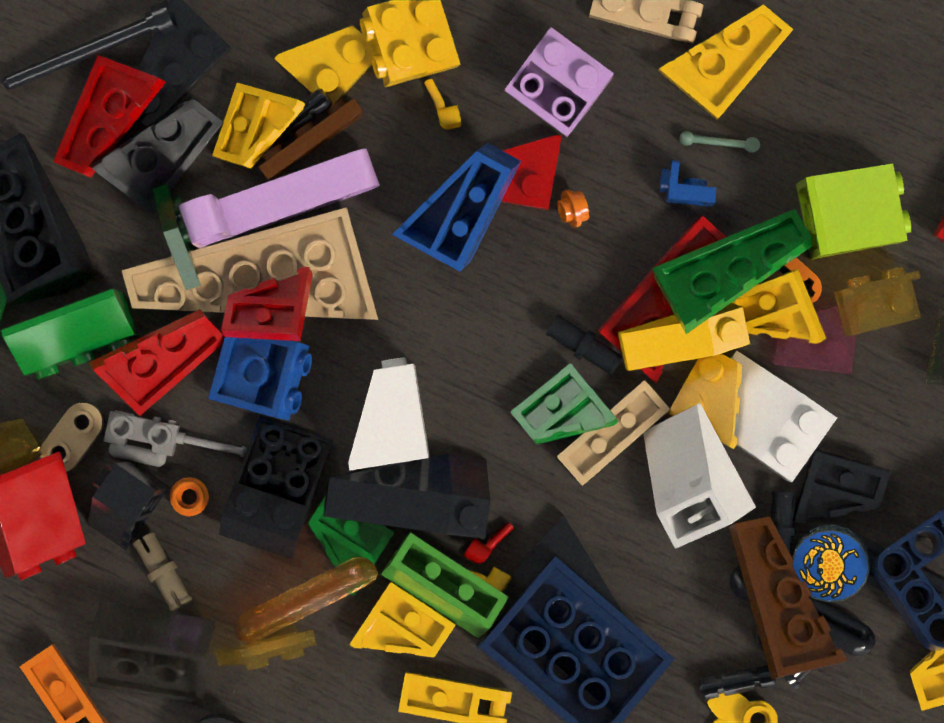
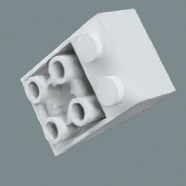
(693, 477)

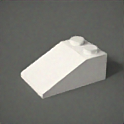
(777, 420)

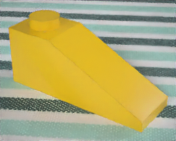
(666, 342)

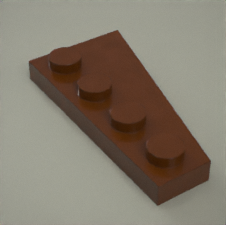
(785, 617)

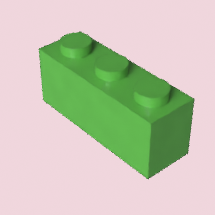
(444, 585)

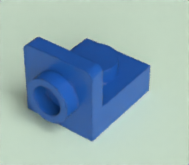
(690, 193)

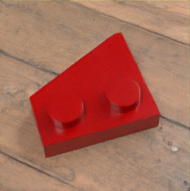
(536, 173)

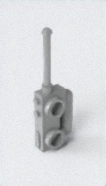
(159, 434)

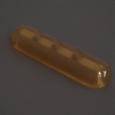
(305, 599)

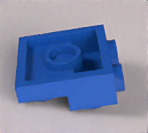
(261, 375)

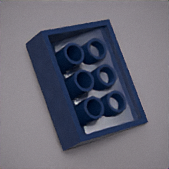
(574, 649)

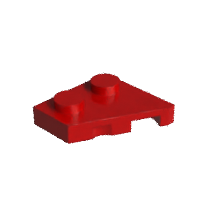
(270, 309)

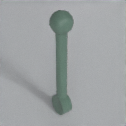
(750, 145)

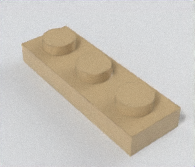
(599, 447)

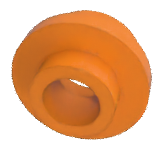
(573, 208)
(178, 502)

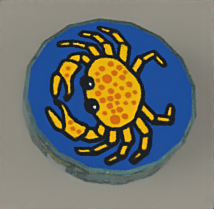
(831, 563)

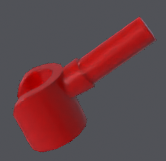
(479, 552)

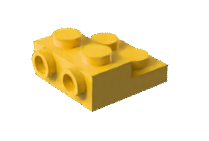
(408, 40)

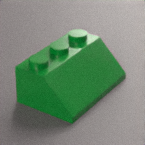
(71, 334)

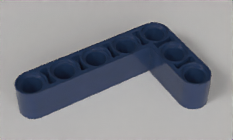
(913, 578)

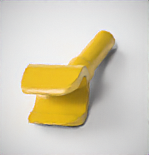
(448, 116)
(496, 578)

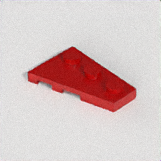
(104, 113)
(158, 361)

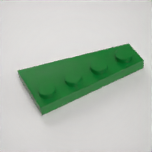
(721, 272)

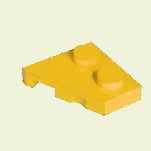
(254, 124)
(781, 309)
(715, 386)

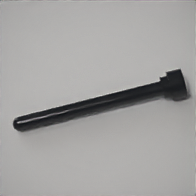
(158, 20)

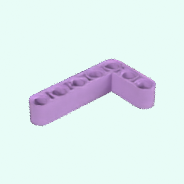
(224, 219)

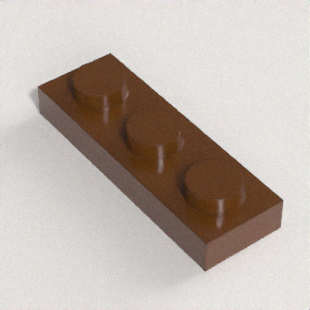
(310, 138)

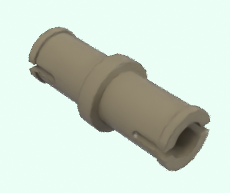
(162, 571)

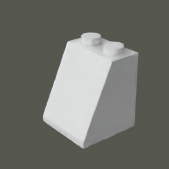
(391, 419)

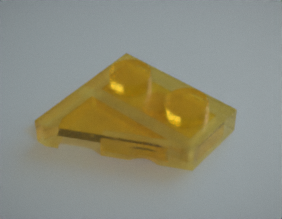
(257, 653)

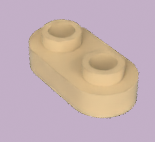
(71, 438)

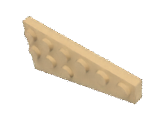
(319, 242)

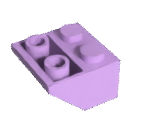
(559, 82)

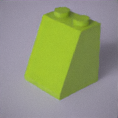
(853, 210)

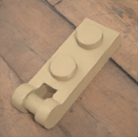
(651, 16)

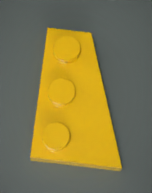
(726, 62)

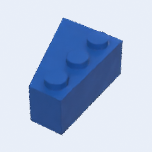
(461, 210)

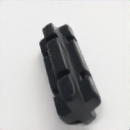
(316, 103)
(736, 682)

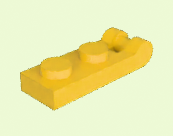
(451, 699)

